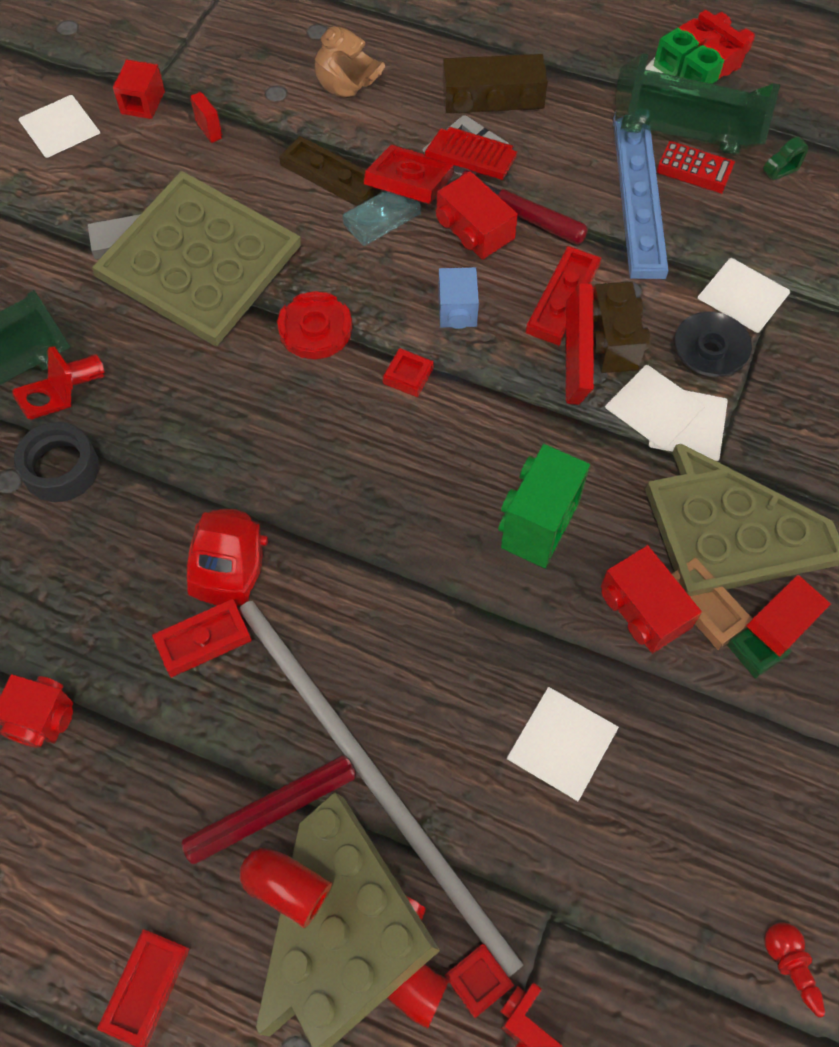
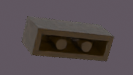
(494, 83)

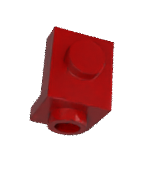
(520, 1026)

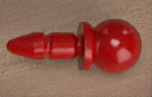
(787, 947)

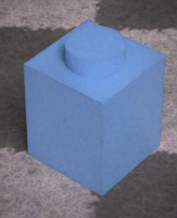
(458, 297)

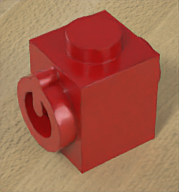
(34, 710)

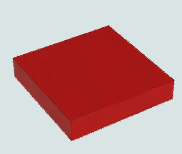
(408, 174)

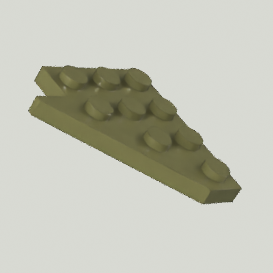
(735, 527)

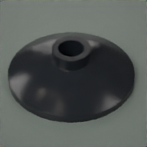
(717, 333)

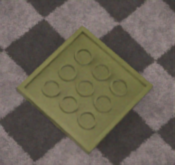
(197, 257)

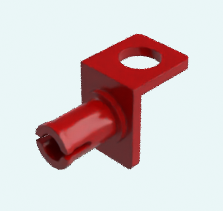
(60, 382)

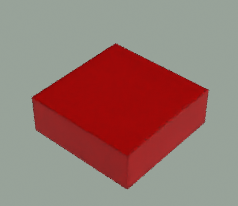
(206, 117)
(408, 372)
(479, 980)

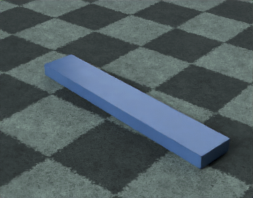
(640, 204)

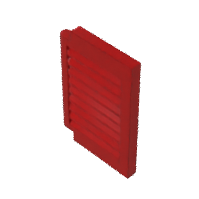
(472, 152)

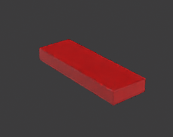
(549, 316)
(579, 344)

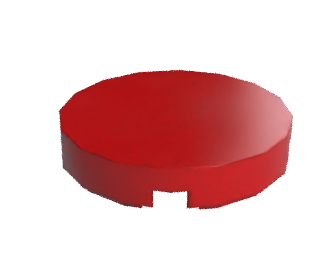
(315, 325)

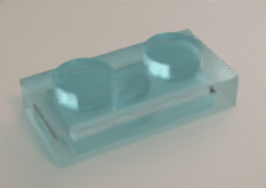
(380, 216)

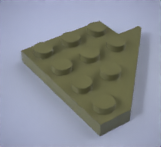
(355, 946)

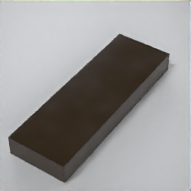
(327, 171)

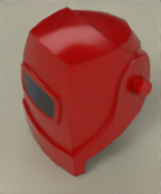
(224, 557)

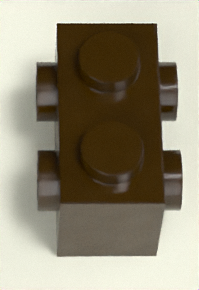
(618, 327)

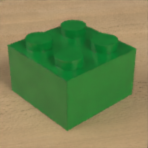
(542, 505)

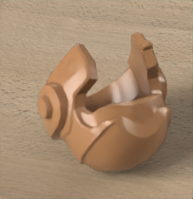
(343, 65)

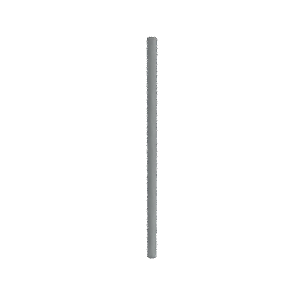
(383, 792)

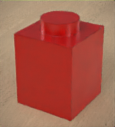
(139, 89)

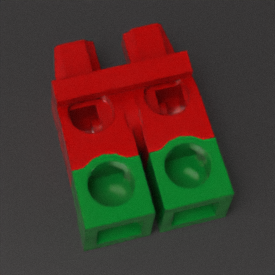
(703, 48)

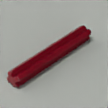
(267, 809)

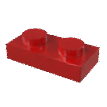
(201, 638)

